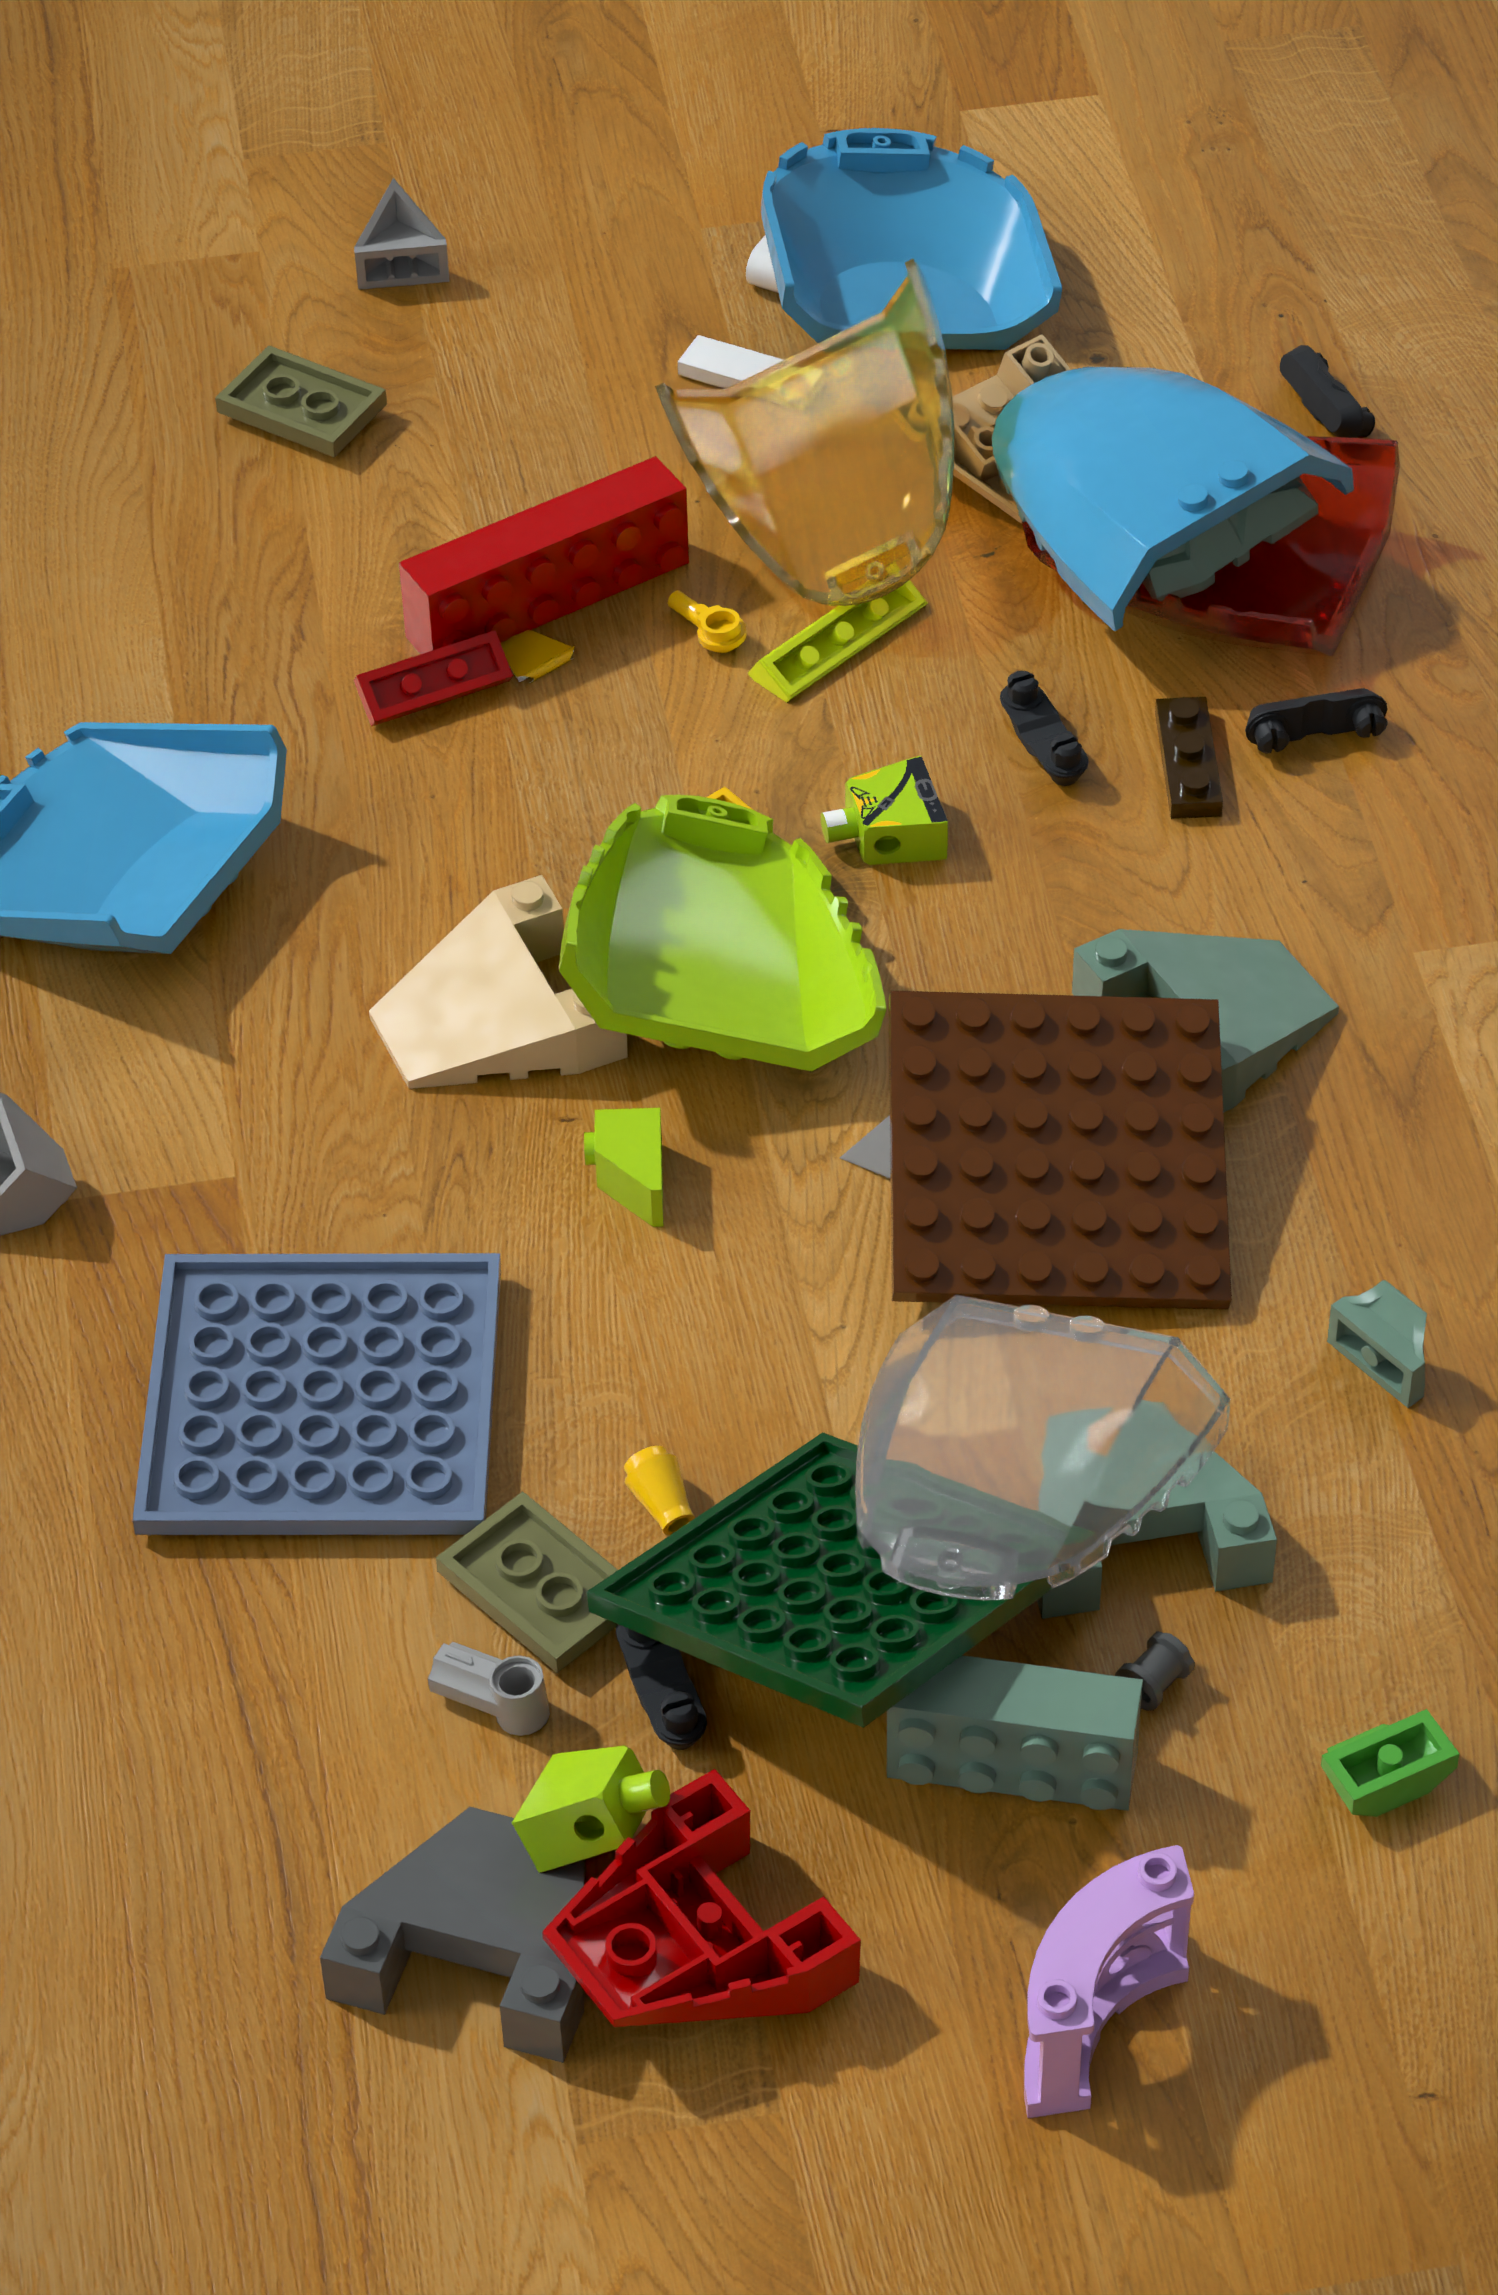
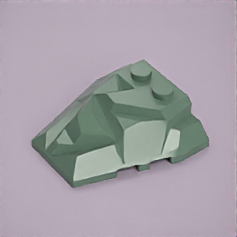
(1193, 564)

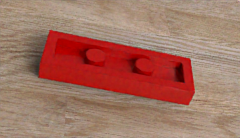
(433, 678)

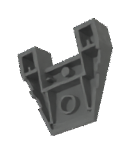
(470, 1902)

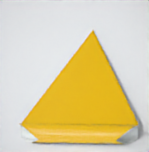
(535, 654)

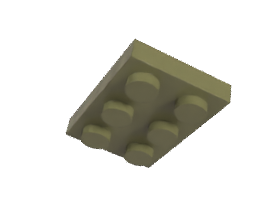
(301, 401)
(531, 1579)

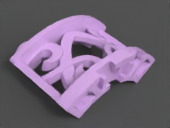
(1097, 1958)

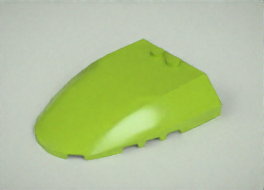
(719, 938)

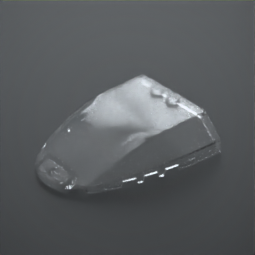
(1024, 1444)

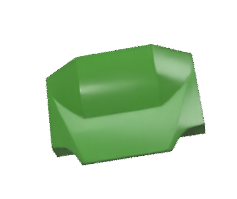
(1390, 1764)

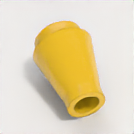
(659, 1487)

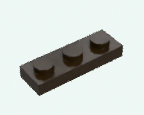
(1188, 757)

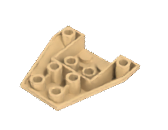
(979, 407)

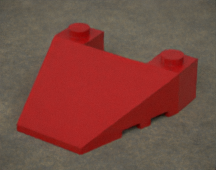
(673, 1943)

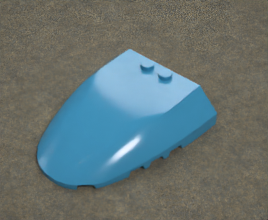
(1135, 465)

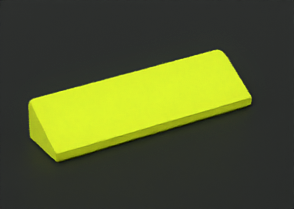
(833, 641)

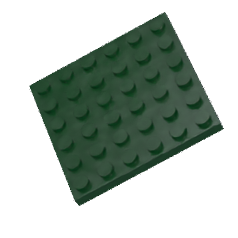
(793, 1600)

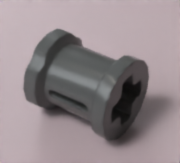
(1159, 1667)

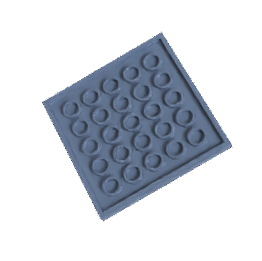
(320, 1395)

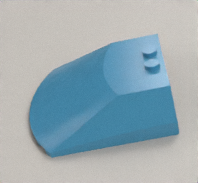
(134, 830)

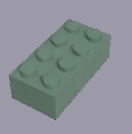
(1020, 1732)

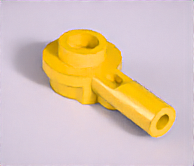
(718, 627)

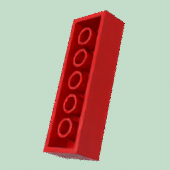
(548, 559)

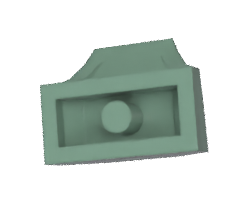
(1383, 1338)

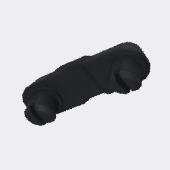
(1324, 395)
(1284, 721)
(1041, 729)
(663, 1688)

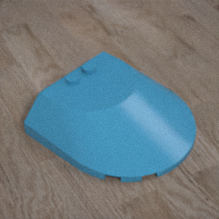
(877, 197)

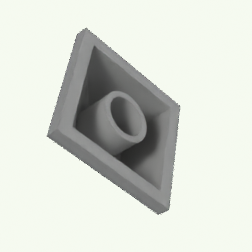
(32, 1171)

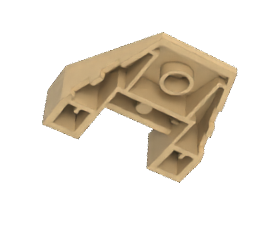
(485, 1004)

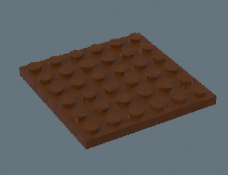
(1057, 1150)

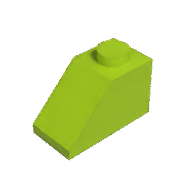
(629, 1159)

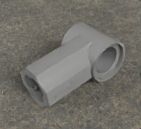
(504, 1688)

